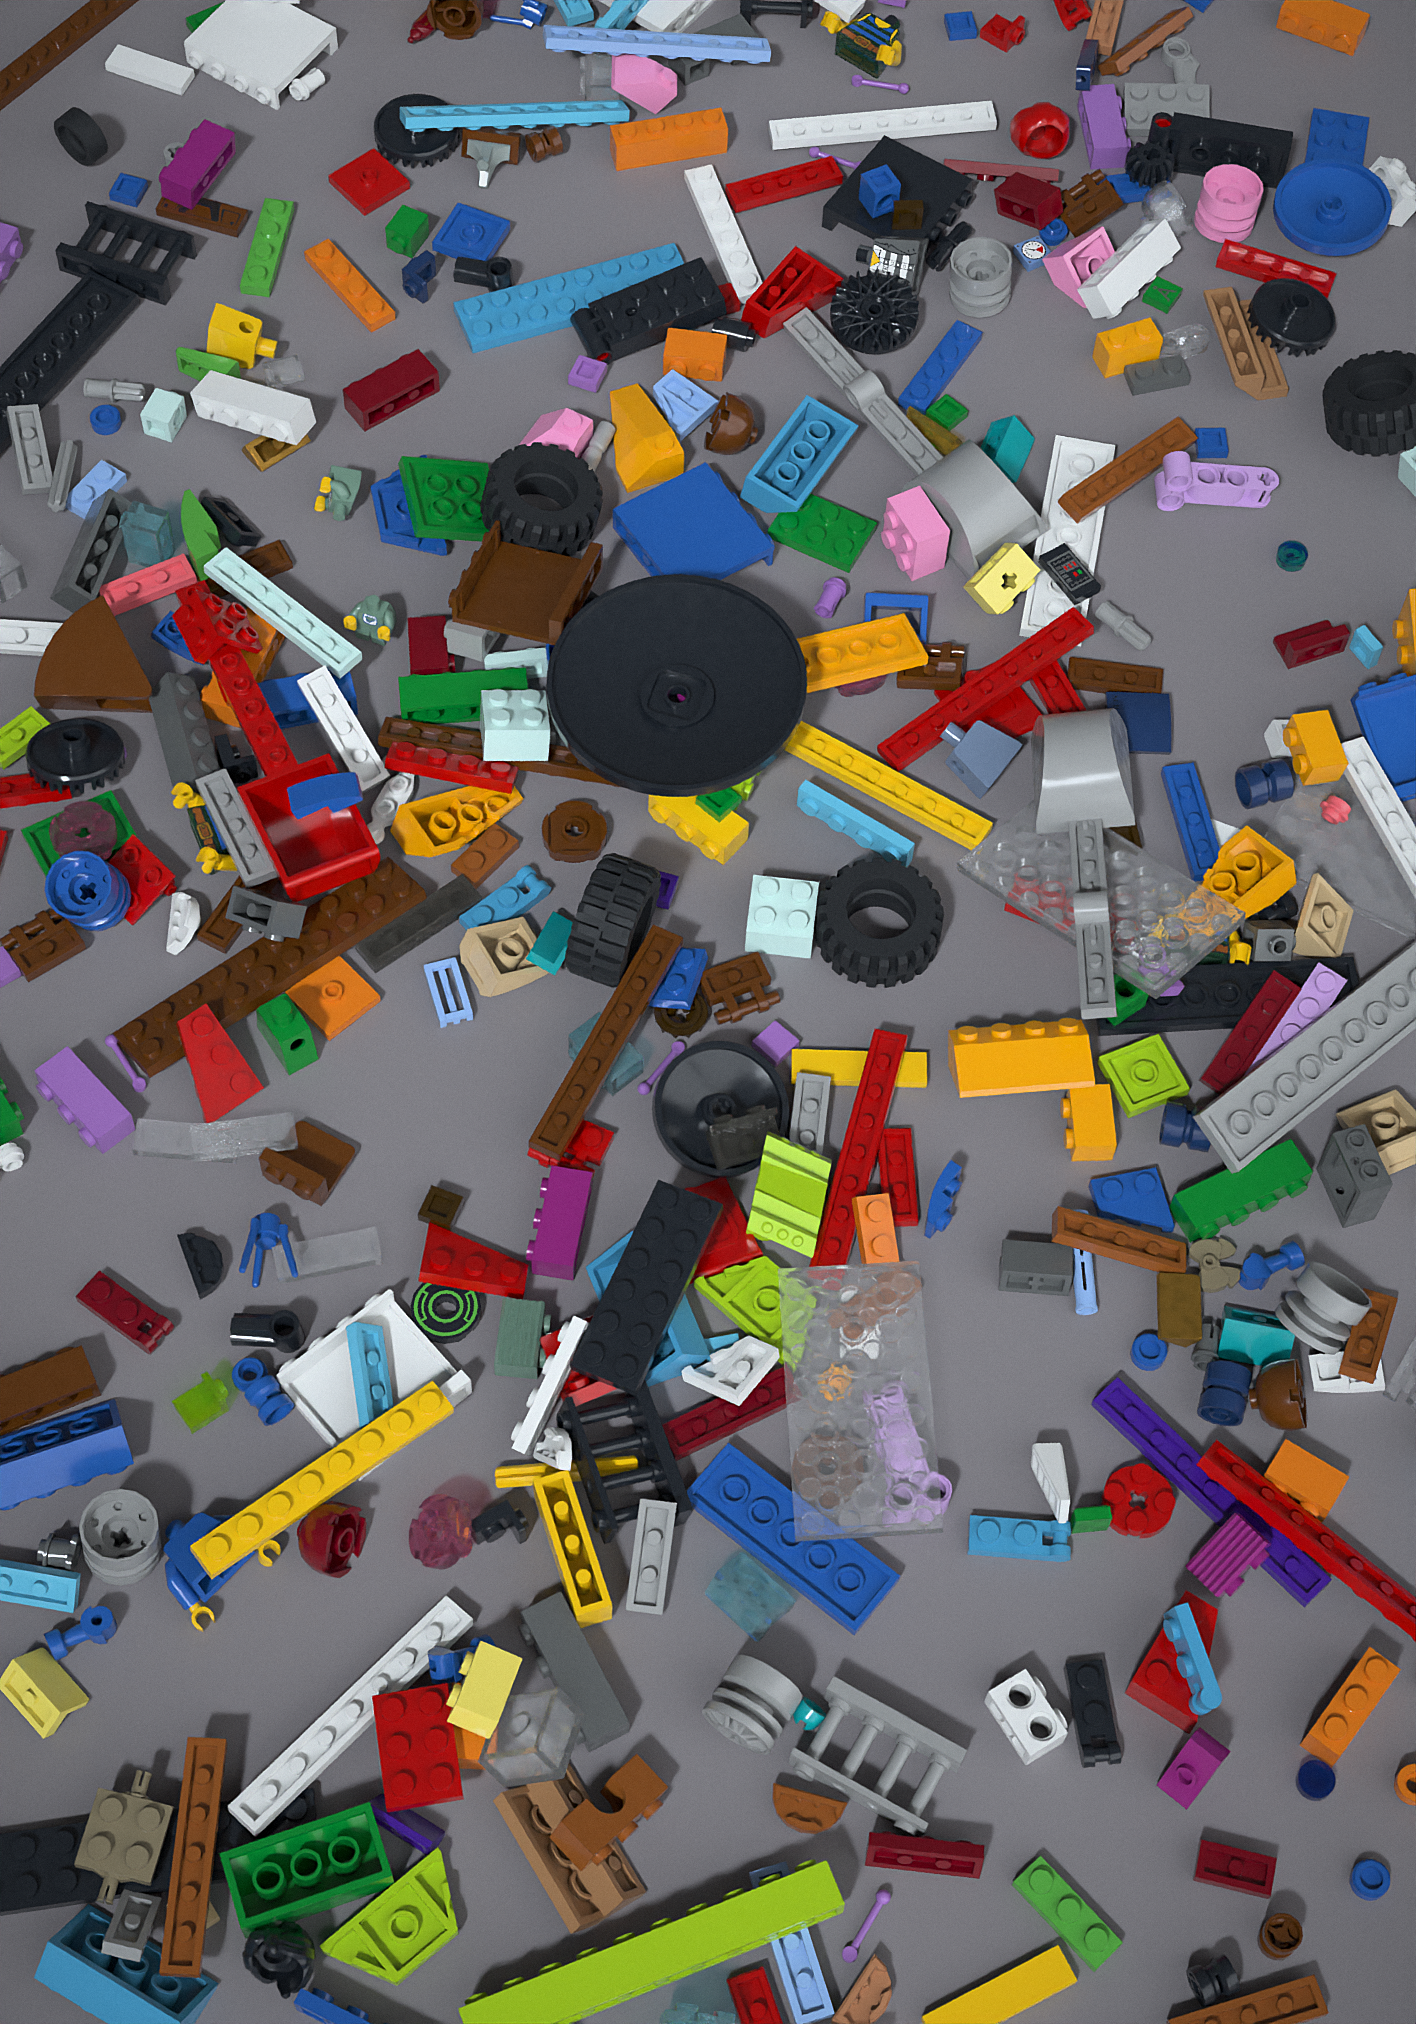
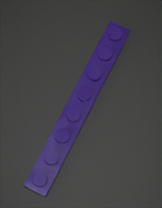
(1178, 1463)

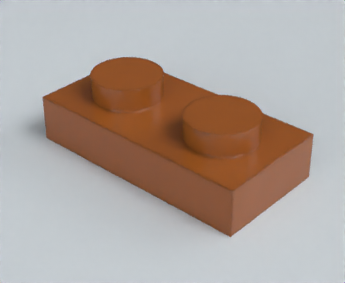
(485, 855)

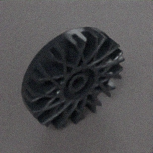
(410, 145)
(874, 313)
(1292, 316)
(75, 754)

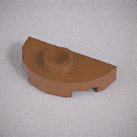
(806, 1810)

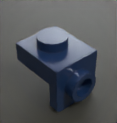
(418, 274)

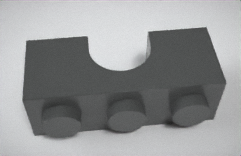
(692, 70)

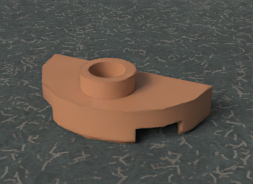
(868, 1996)

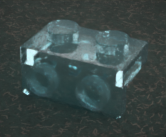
(749, 1596)

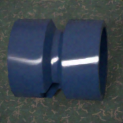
(1269, 782)
(1180, 1127)
(1225, 1392)

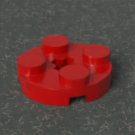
(1158, 1501)

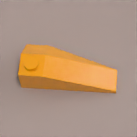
(643, 441)
(449, 819)
(1250, 872)

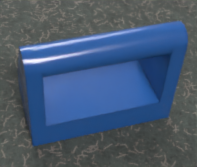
(898, 602)

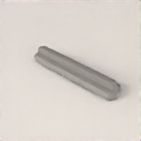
(62, 476)

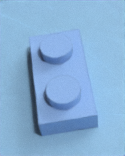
(94, 485)

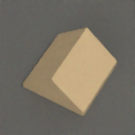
(1322, 921)

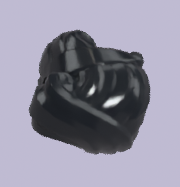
(281, 1956)

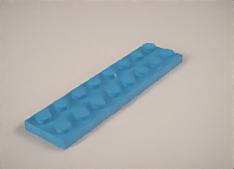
(550, 301)

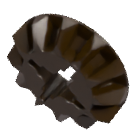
(694, 1019)

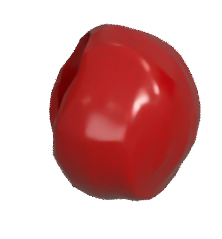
(1040, 130)

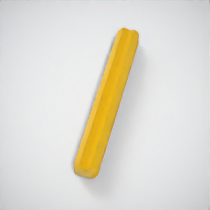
(525, 1474)

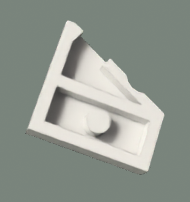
(734, 1370)

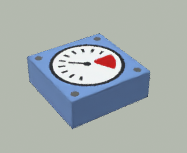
(1031, 253)

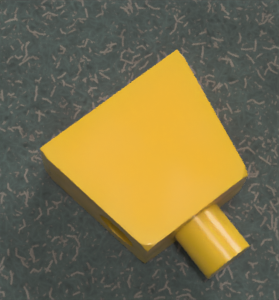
(238, 337)

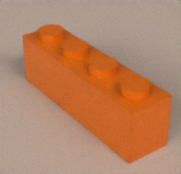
(668, 139)
(259, 664)

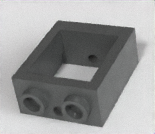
(1362, 1184)

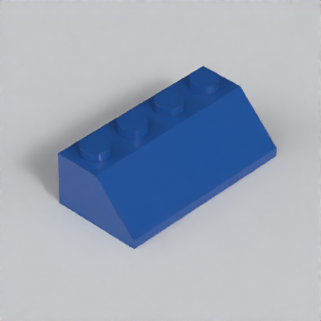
(62, 1453)

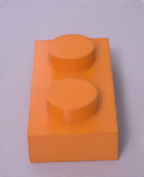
(875, 1229)

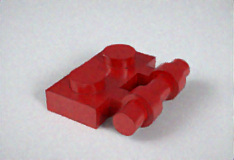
(588, 1144)

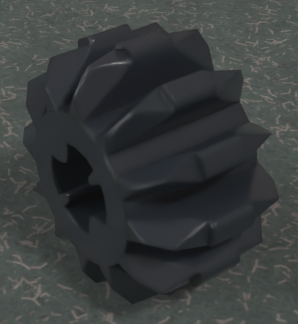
(1149, 164)

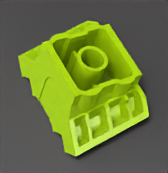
(789, 1195)

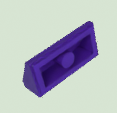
(407, 1826)

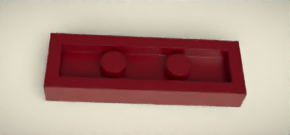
(924, 1854)

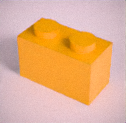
(1126, 346)
(1315, 747)
(1089, 1123)

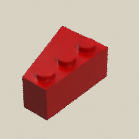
(789, 289)
(1158, 1680)

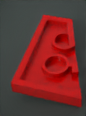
(217, 1067)
(470, 1266)

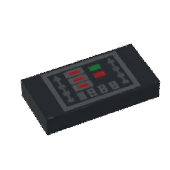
(1069, 574)

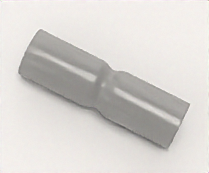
(598, 444)

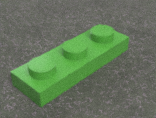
(1067, 1913)

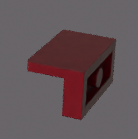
(1311, 643)

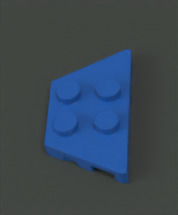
(394, 517)

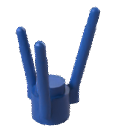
(533, 13)
(265, 1233)

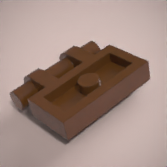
(1092, 206)
(940, 673)
(45, 950)
(734, 979)

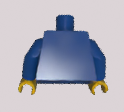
(184, 1573)

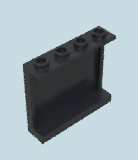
(921, 178)

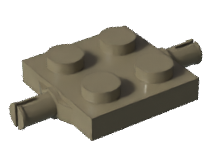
(124, 1837)

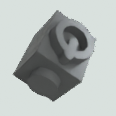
(1269, 940)

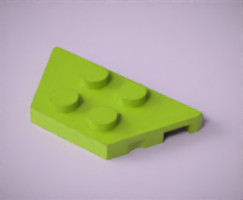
(749, 1299)
(400, 1925)

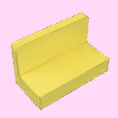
(41, 1690)

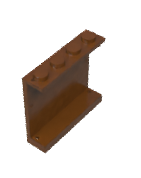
(523, 588)

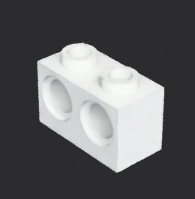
(1400, 187)
(1016, 1720)

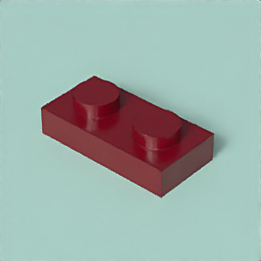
(1234, 1869)

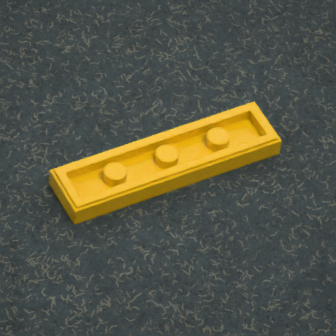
(846, 1066)
(1009, 1992)

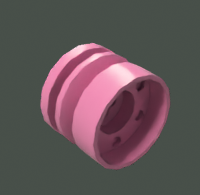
(1228, 203)

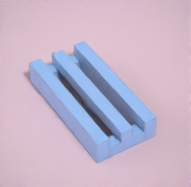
(454, 1015)

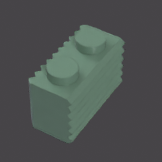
(518, 1341)

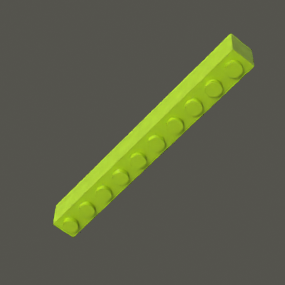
(665, 1952)

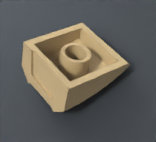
(498, 954)
(1390, 1125)

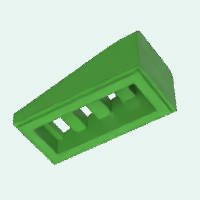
(198, 364)

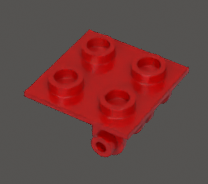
(145, 874)

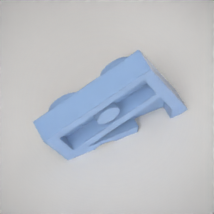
(682, 403)

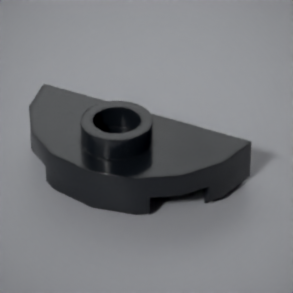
(203, 1261)

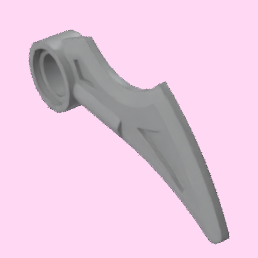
(1184, 65)

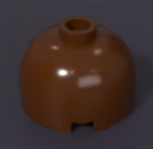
(456, 17)
(731, 426)
(1280, 1395)

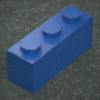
(290, 704)

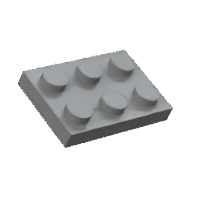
(1147, 99)

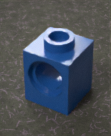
(879, 190)

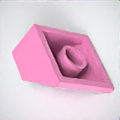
(643, 81)
(1077, 260)
(564, 429)

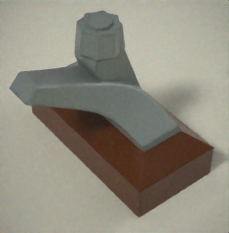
(489, 149)

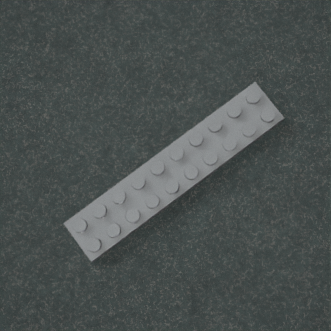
(1313, 1064)

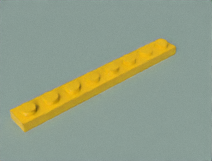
(889, 786)
(321, 1480)

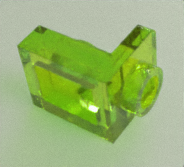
(202, 1403)

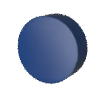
(105, 419)
(1148, 1352)
(1369, 1879)

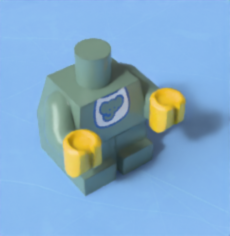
(342, 488)
(372, 620)

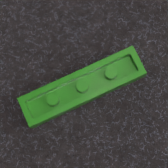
(267, 247)

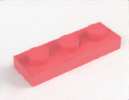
(148, 584)

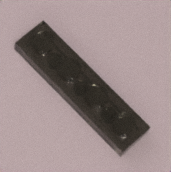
(418, 923)

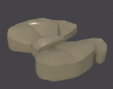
(1212, 1275)

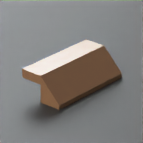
(1250, 361)
(579, 1896)

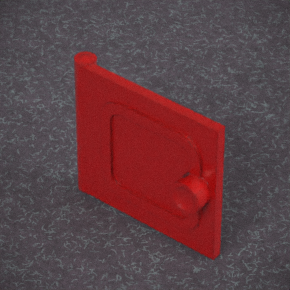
(1010, 715)
(729, 1240)

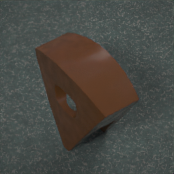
(92, 666)

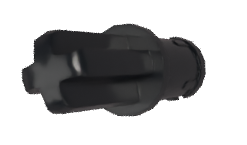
(947, 245)

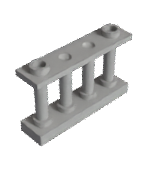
(909, 1738)

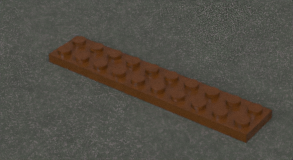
(272, 966)

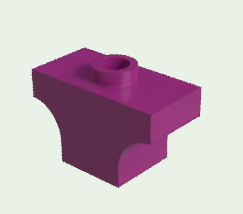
(1193, 1768)

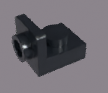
(239, 769)
(492, 1524)

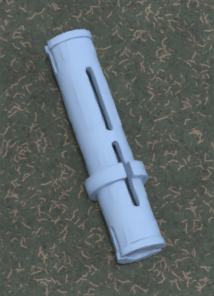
(1084, 1299)

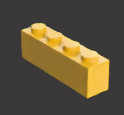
(572, 1549)

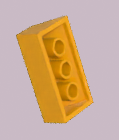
(1020, 1057)

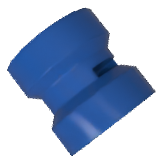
(269, 1400)

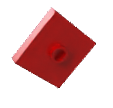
(369, 181)

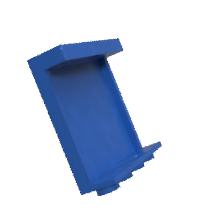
(692, 528)
(1389, 727)

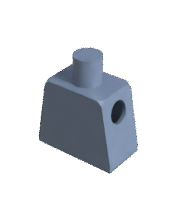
(979, 754)

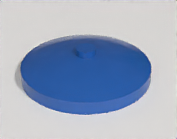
(1332, 207)

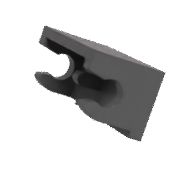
(1035, 1267)

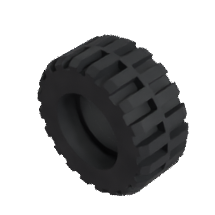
(1372, 403)
(550, 474)
(888, 887)
(612, 919)

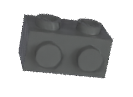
(266, 913)

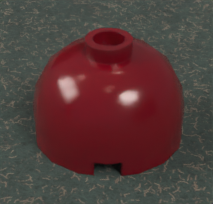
(331, 1536)

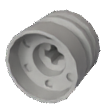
(980, 277)
(1323, 1307)
(110, 1521)
(752, 1704)

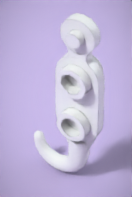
(394, 793)

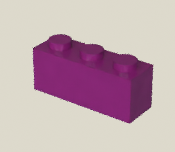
(197, 164)
(560, 1222)

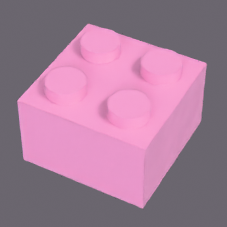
(915, 533)

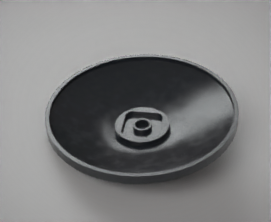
(665, 639)

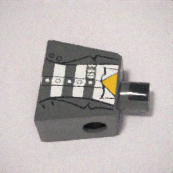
(898, 256)

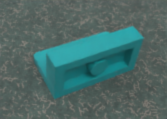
(1008, 446)
(551, 944)
(1253, 1337)

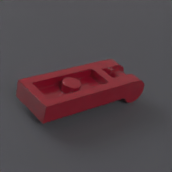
(124, 1312)

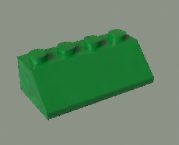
(307, 1869)

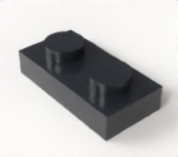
(235, 527)

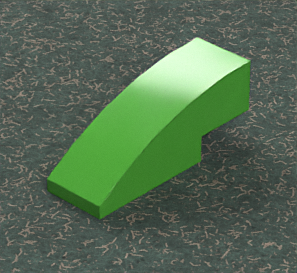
(199, 533)

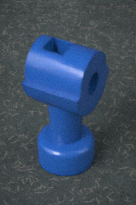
(1257, 1270)
(95, 1625)
(446, 1663)

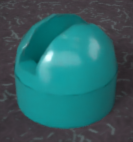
(810, 1713)

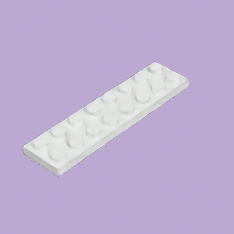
(1070, 464)

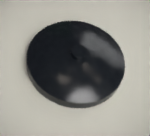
(708, 1084)

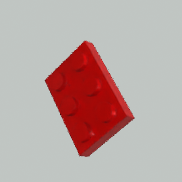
(417, 1748)

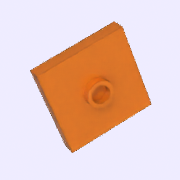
(333, 997)

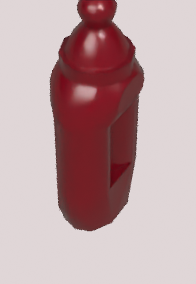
(420, 28)

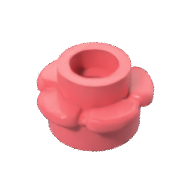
(1335, 810)

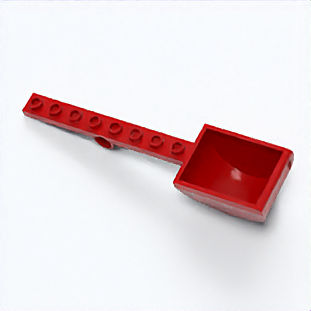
(305, 852)

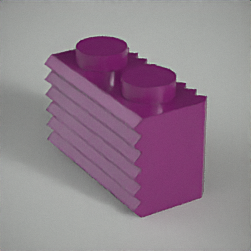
(1229, 1556)

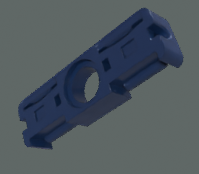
(1086, 64)

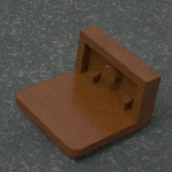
(312, 1167)

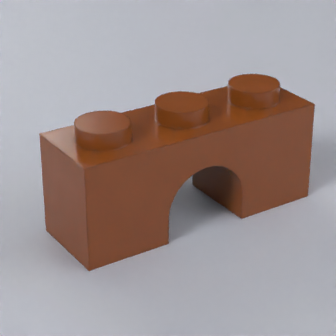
(588, 1833)

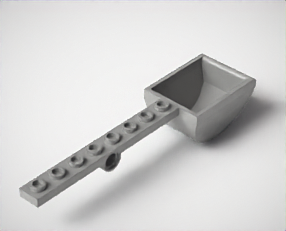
(963, 486)
(1080, 789)

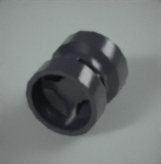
(1213, 1980)

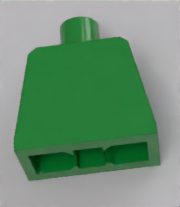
(281, 1026)

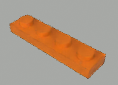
(349, 285)

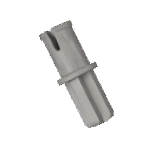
(114, 390)
(1123, 625)

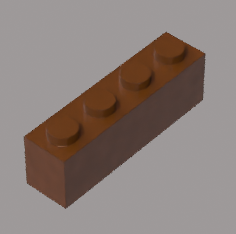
(45, 1388)

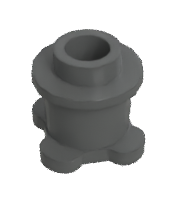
(60, 1552)

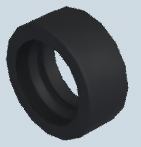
(80, 136)

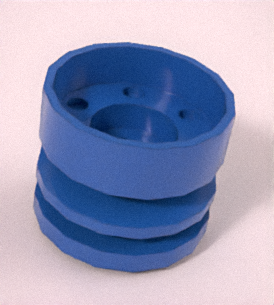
(75, 879)

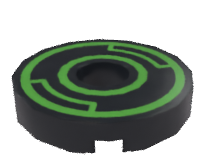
(445, 1328)

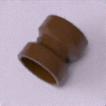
(544, 143)
(1285, 1931)

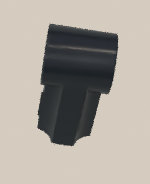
(492, 274)
(264, 1330)

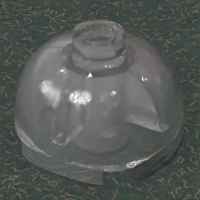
(1165, 202)

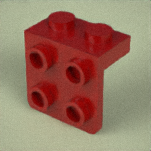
(211, 621)

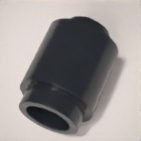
(738, 332)

